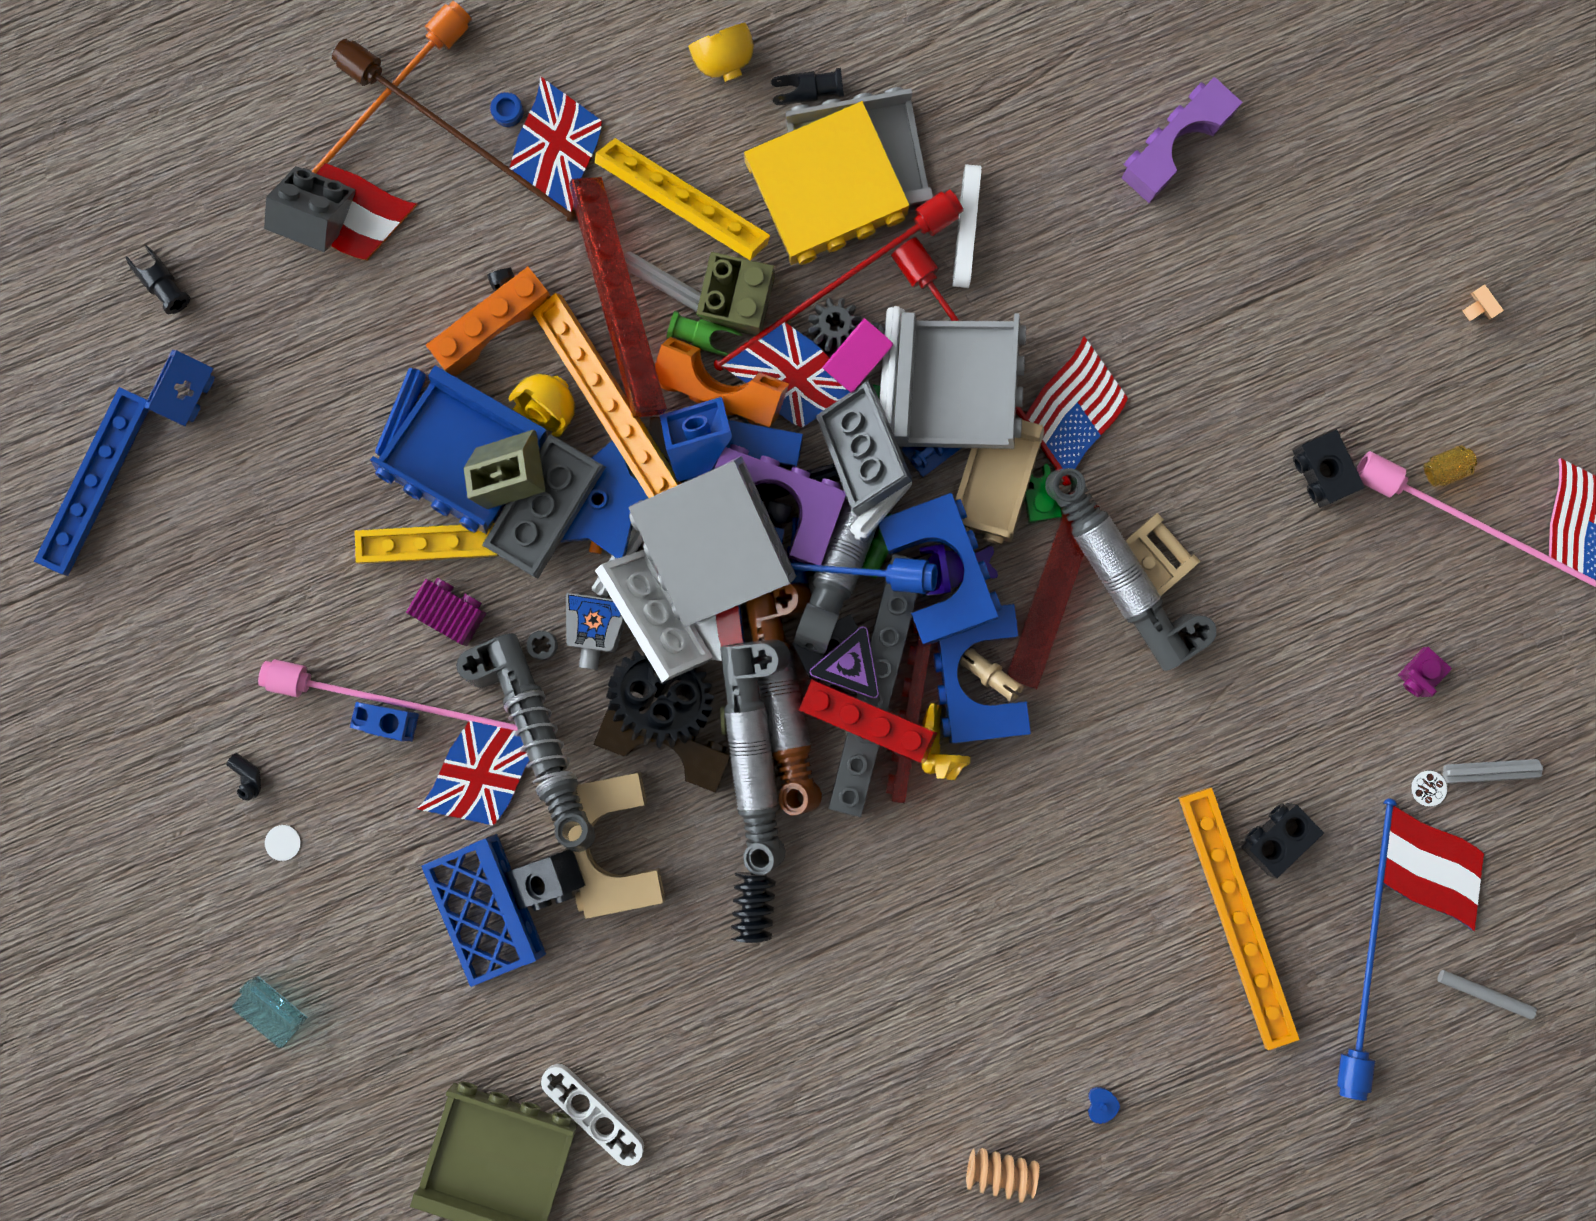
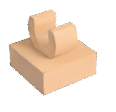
(1484, 303)

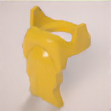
(943, 765)

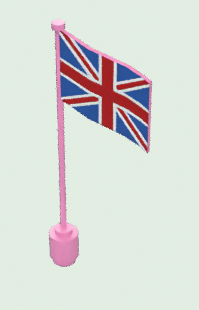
(478, 769)

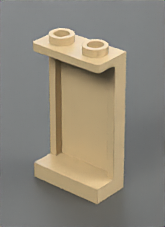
(997, 485)

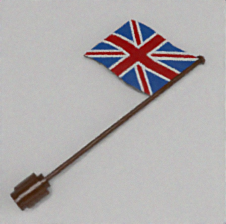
(549, 149)

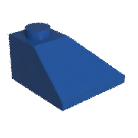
(695, 437)

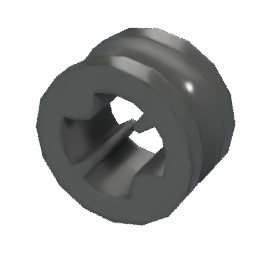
(543, 655)

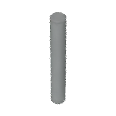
(1487, 994)

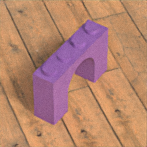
(817, 502)

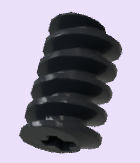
(753, 908)

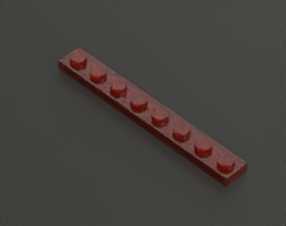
(617, 297)

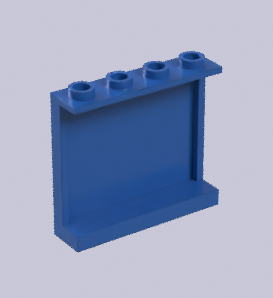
(438, 441)

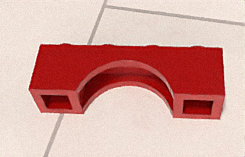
(868, 721)

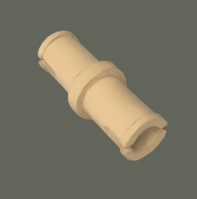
(991, 675)

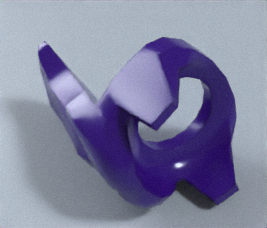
(951, 567)

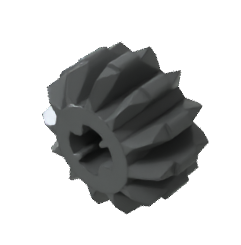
(822, 327)

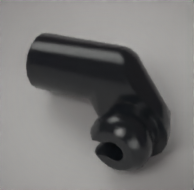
(249, 776)

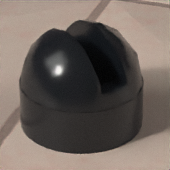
(500, 277)

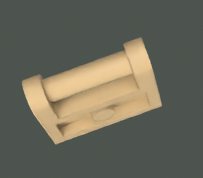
(1155, 564)

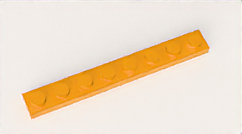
(605, 396)
(1238, 918)

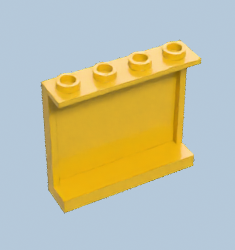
(827, 183)

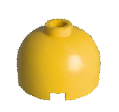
(724, 52)
(545, 402)

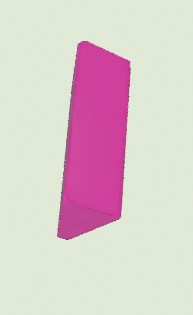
(857, 355)

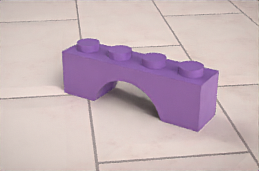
(1206, 113)

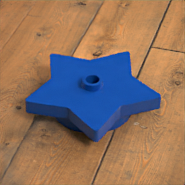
(609, 522)

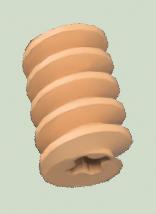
(1002, 1174)

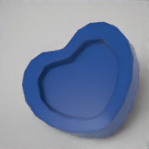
(1103, 1105)

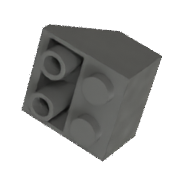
(308, 208)

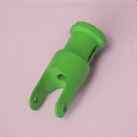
(696, 332)

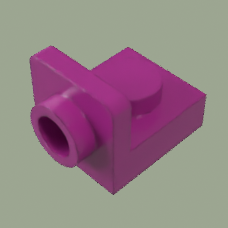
(1424, 673)

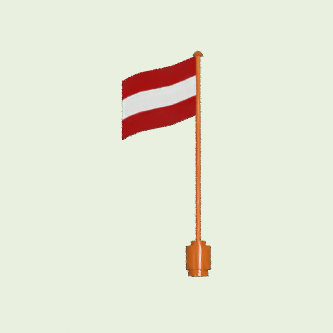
(373, 211)

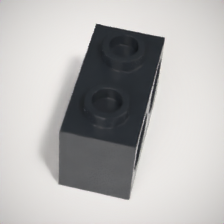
(1286, 847)

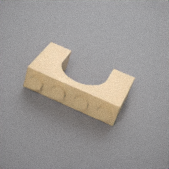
(606, 891)

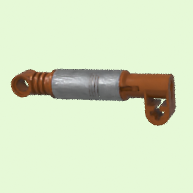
(782, 699)

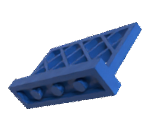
(517, 922)

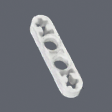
(966, 226)
(588, 1118)

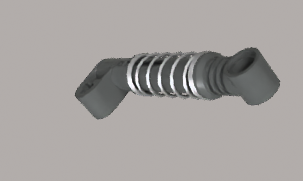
(525, 703)

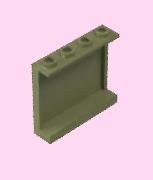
(494, 1159)

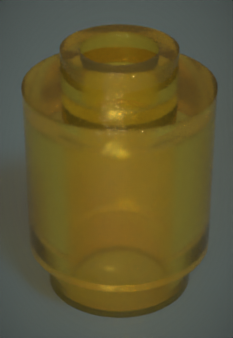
(1450, 466)

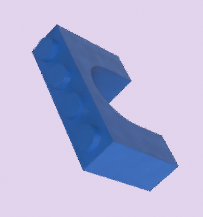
(768, 442)
(942, 523)
(964, 717)

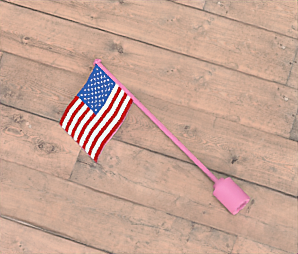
(1571, 526)

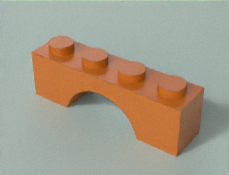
(465, 339)
(682, 370)

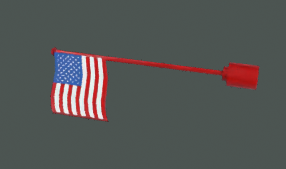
(1072, 406)

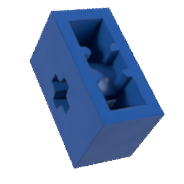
(163, 396)

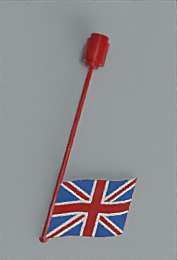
(796, 359)

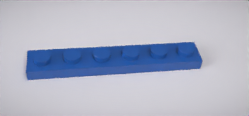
(92, 482)

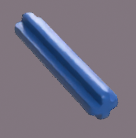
(402, 407)

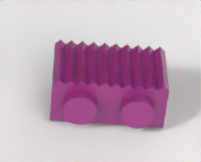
(447, 612)

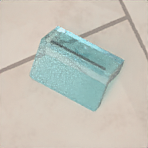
(268, 1011)

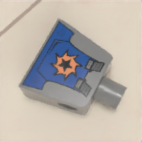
(593, 626)

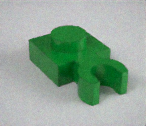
(1038, 502)

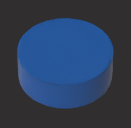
(506, 109)

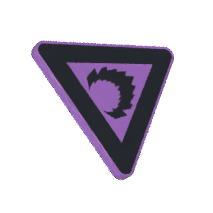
(850, 665)

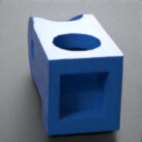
(384, 721)

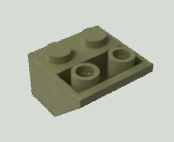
(736, 293)
(505, 471)

